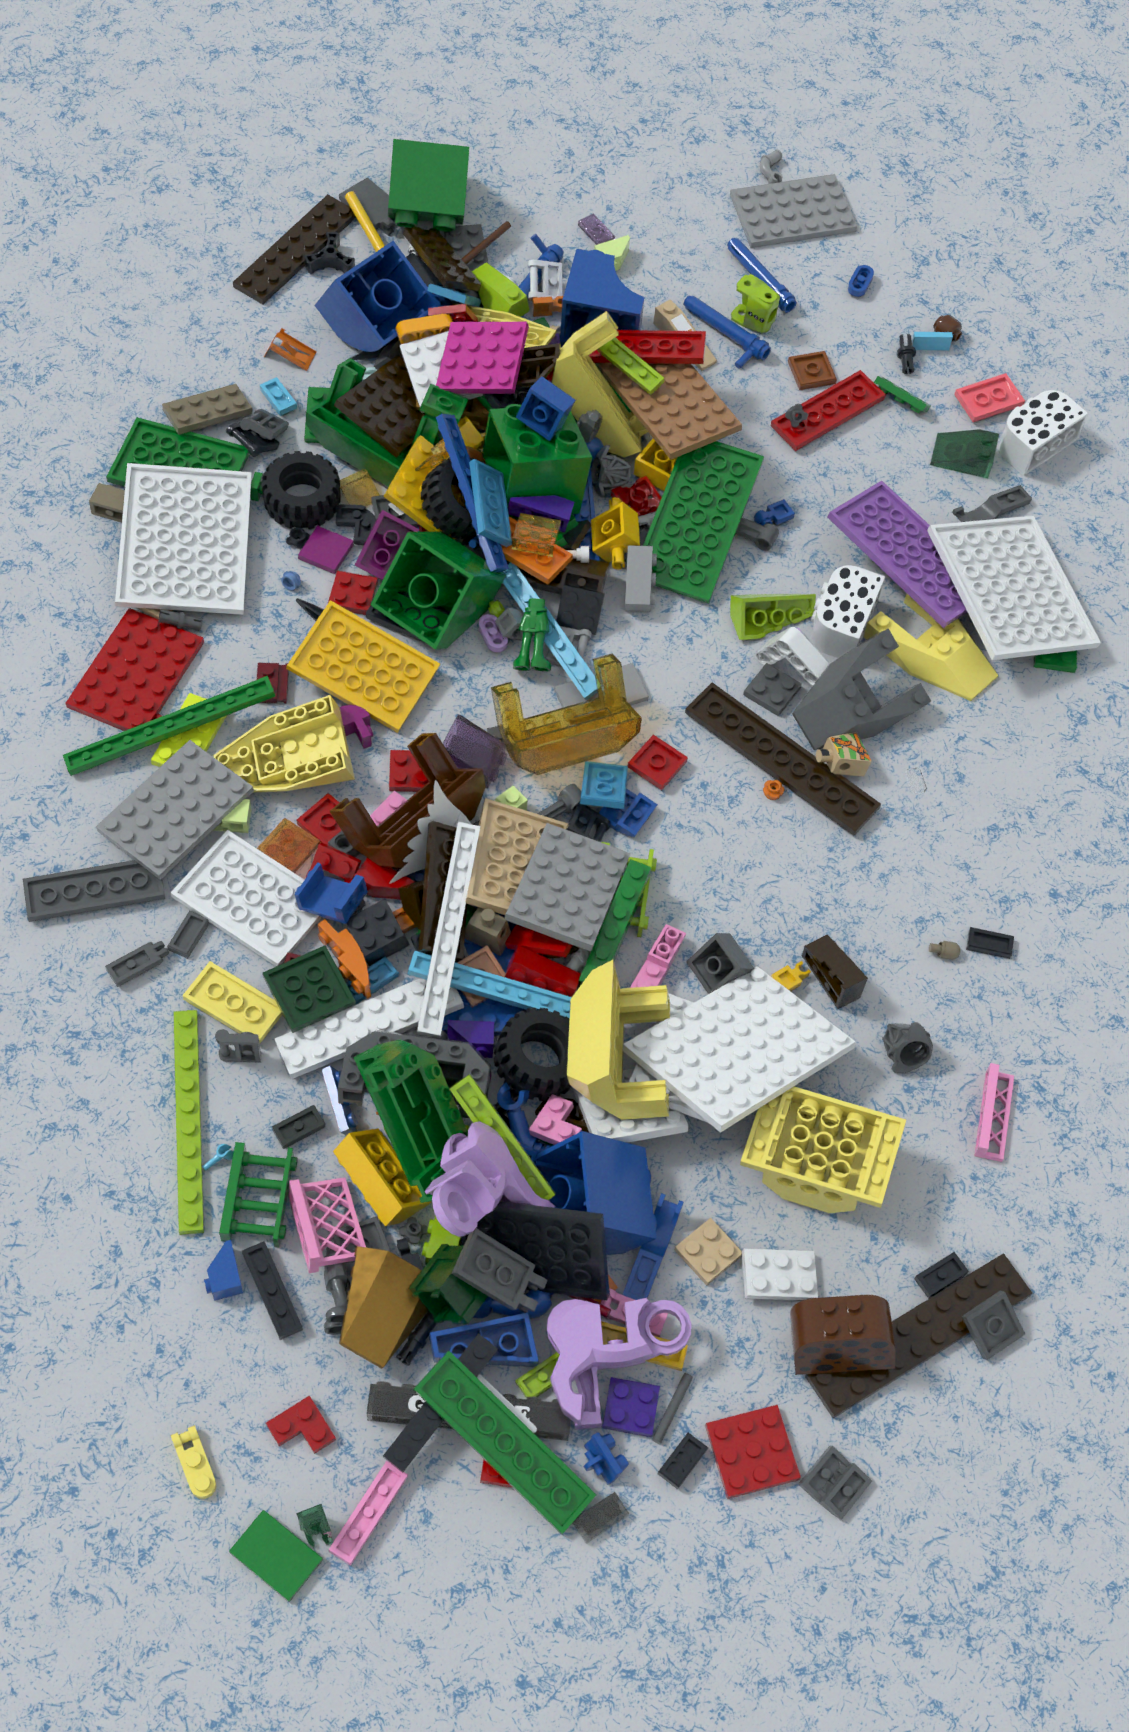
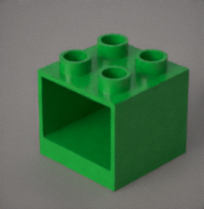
(532, 462)

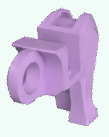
(477, 1179)
(577, 1337)

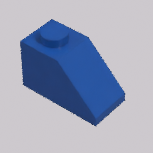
(223, 1274)

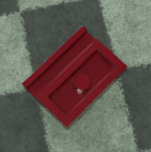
(278, 677)

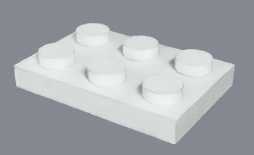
(779, 1274)

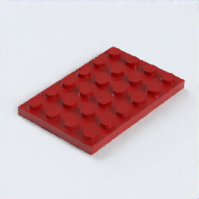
(135, 671)

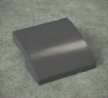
(835, 1482)

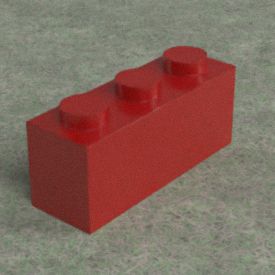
(541, 972)

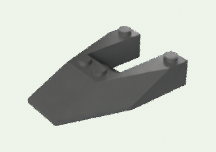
(844, 701)

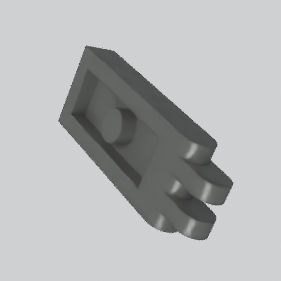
(136, 962)

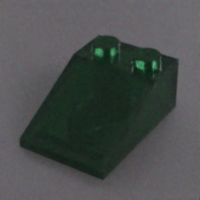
(966, 451)

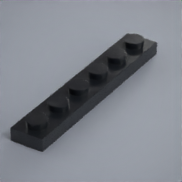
(426, 1419)

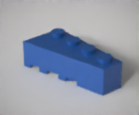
(509, 1334)

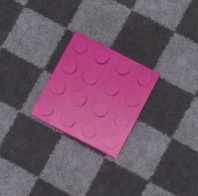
(482, 357)

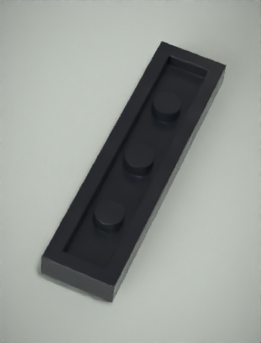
(272, 1290)

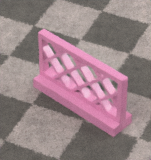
(307, 1230)

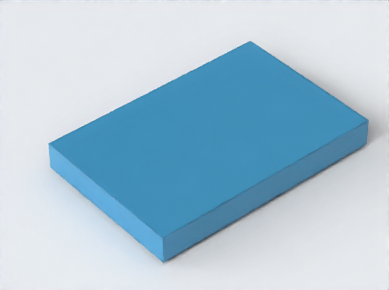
(604, 785)

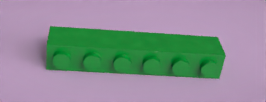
(618, 917)

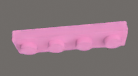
(368, 1513)

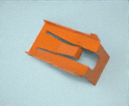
(293, 356)

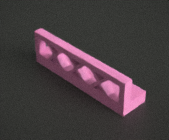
(988, 1114)

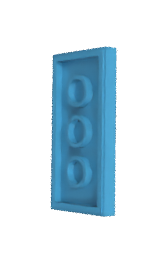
(490, 503)

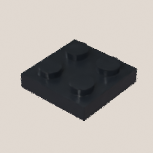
(580, 608)

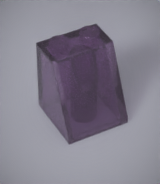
(475, 748)

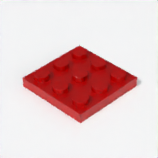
(752, 1451)

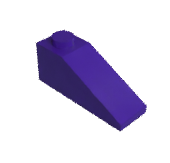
(543, 506)

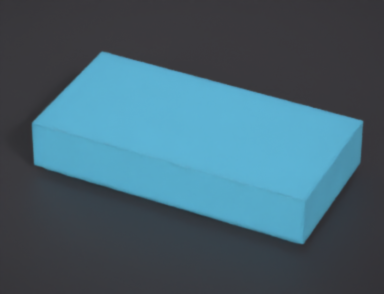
(932, 340)

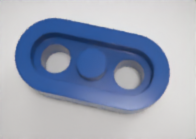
(860, 280)

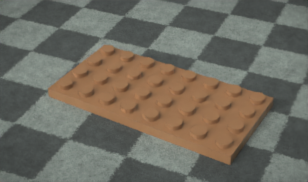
(680, 412)

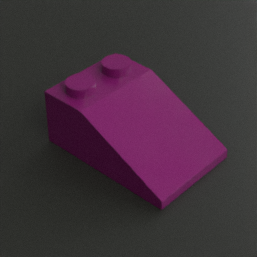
(383, 544)

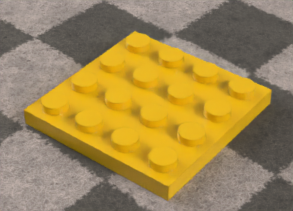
(407, 483)

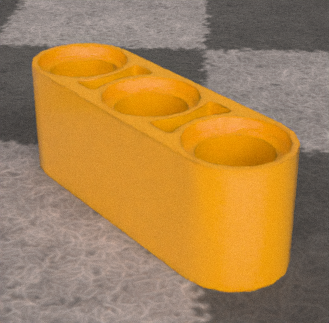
(422, 327)

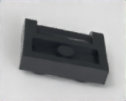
(255, 443)
(583, 820)

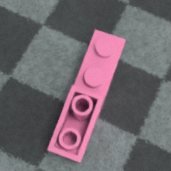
(660, 958)

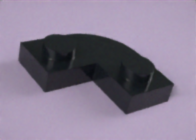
(357, 517)

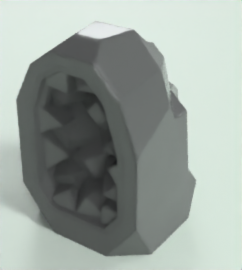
(589, 425)

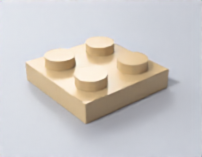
(708, 1251)

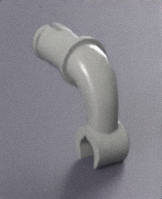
(766, 164)

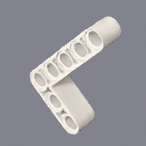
(798, 652)

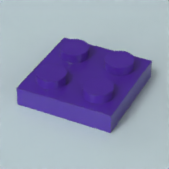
(631, 1407)

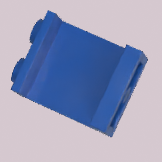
(330, 896)

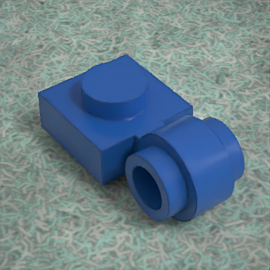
(778, 512)

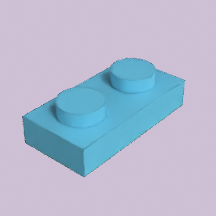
(278, 396)

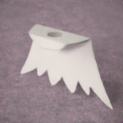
(442, 812)

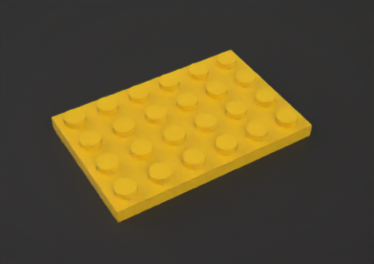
(363, 666)

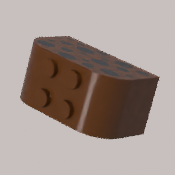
(842, 1334)

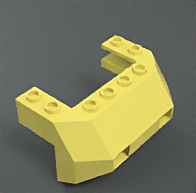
(583, 381)
(597, 1043)

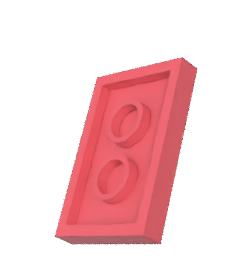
(989, 397)

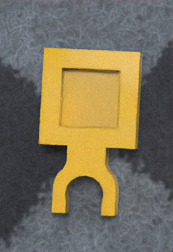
(790, 977)

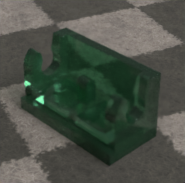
(314, 1522)

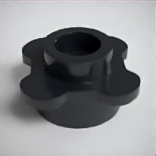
(297, 537)

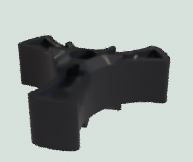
(329, 257)

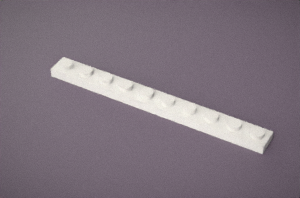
(448, 931)

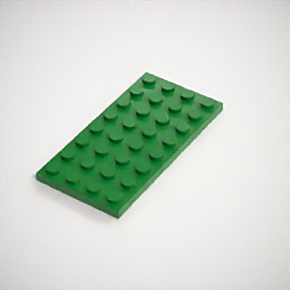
(701, 517)

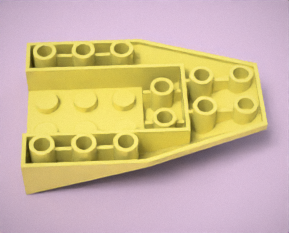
(292, 749)

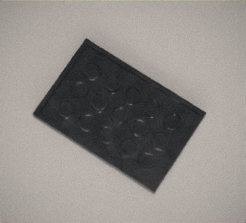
(561, 1244)

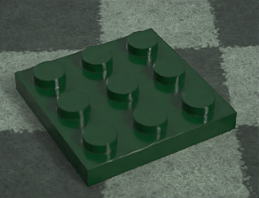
(308, 989)

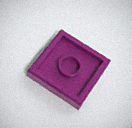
(325, 549)

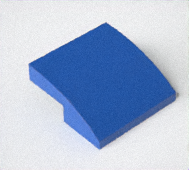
(633, 816)

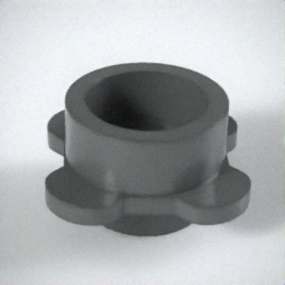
(792, 411)
(413, 1237)

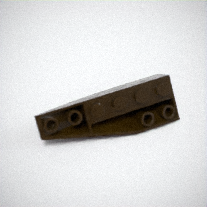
(578, 574)

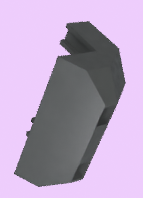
(454, 1057)

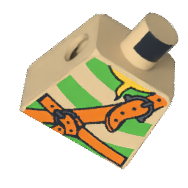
(845, 755)

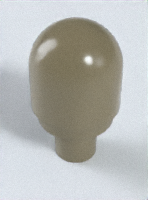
(946, 949)

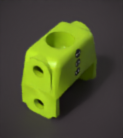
(758, 304)

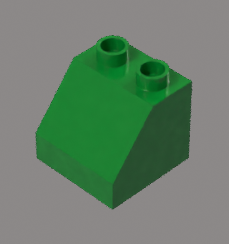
(428, 184)
(436, 574)

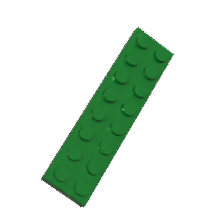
(504, 1442)

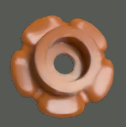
(770, 793)

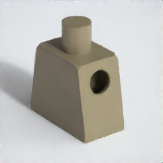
(488, 929)

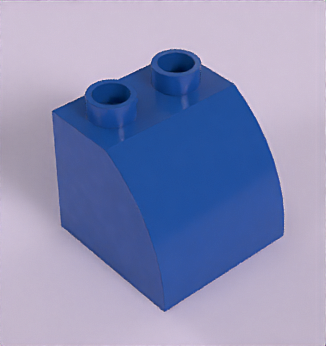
(374, 298)

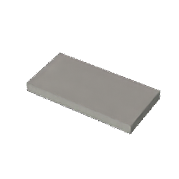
(635, 691)

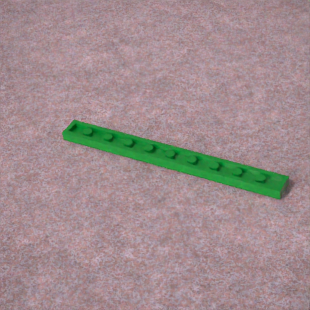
(168, 725)

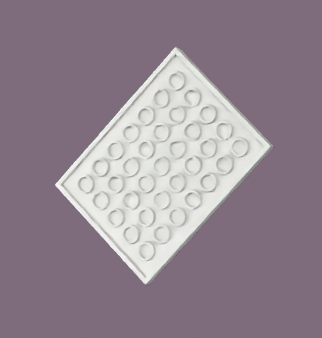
(184, 539)
(1013, 587)
(738, 1048)

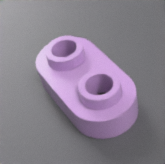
(493, 634)

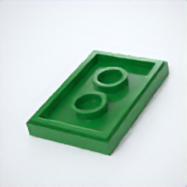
(276, 1555)

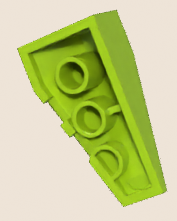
(499, 292)
(763, 613)

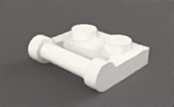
(550, 279)

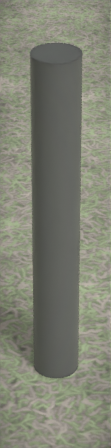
(672, 1408)

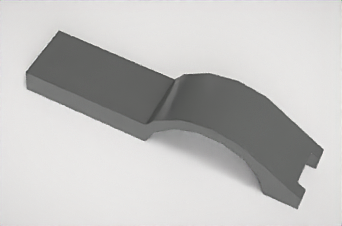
(996, 505)

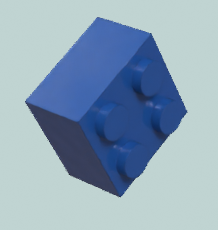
(545, 408)

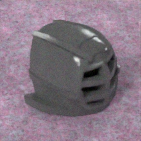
(611, 472)
(901, 1046)

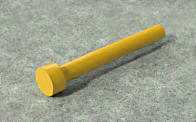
(364, 220)

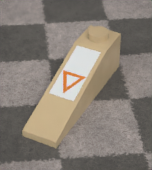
(671, 318)

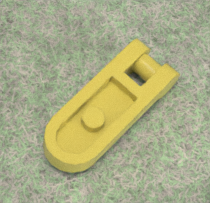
(195, 1464)

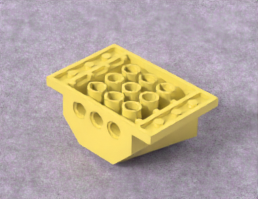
(823, 1150)

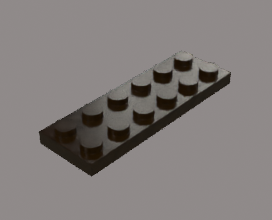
(441, 258)
(438, 857)

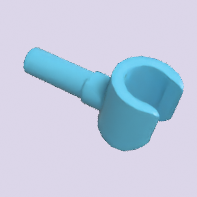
(222, 1152)

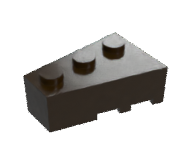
(834, 971)

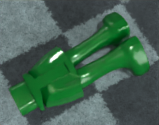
(534, 624)

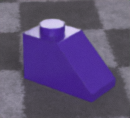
(476, 1032)

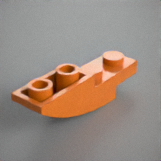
(349, 956)

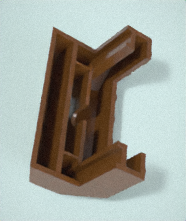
(389, 840)

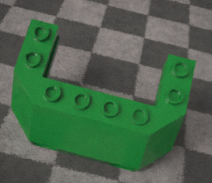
(348, 440)
(412, 1106)

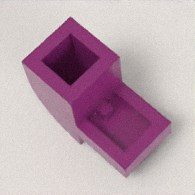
(357, 721)

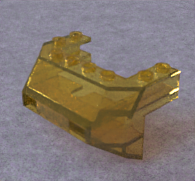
(572, 732)

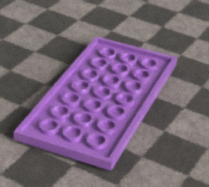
(901, 547)

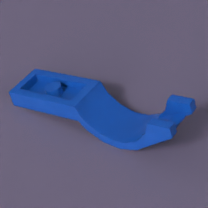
(652, 1253)

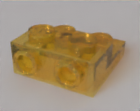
(536, 534)

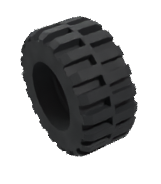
(298, 470)
(442, 505)
(518, 1069)

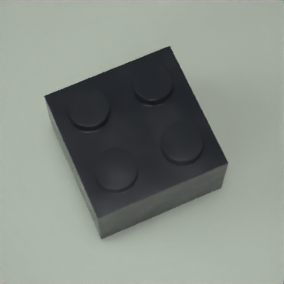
(377, 932)

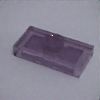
(595, 229)

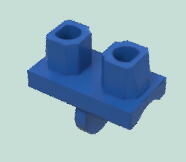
(601, 1458)

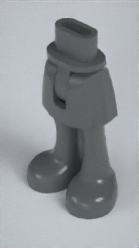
(336, 1283)

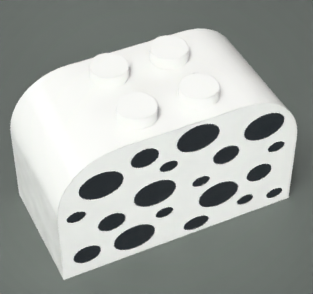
(1040, 430)
(845, 609)

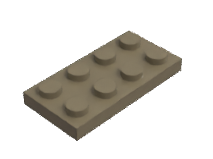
(207, 408)

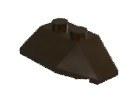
(537, 362)

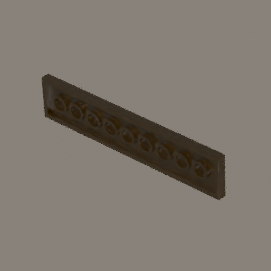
(782, 758)
(923, 1333)

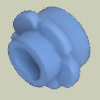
(291, 580)

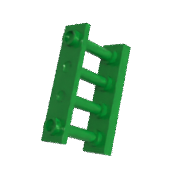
(239, 1180)

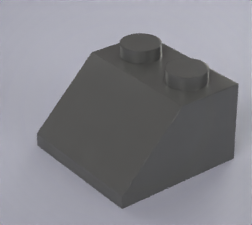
(719, 962)

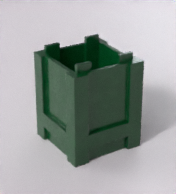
(443, 1292)

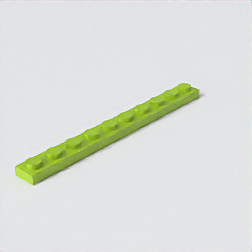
(188, 1123)

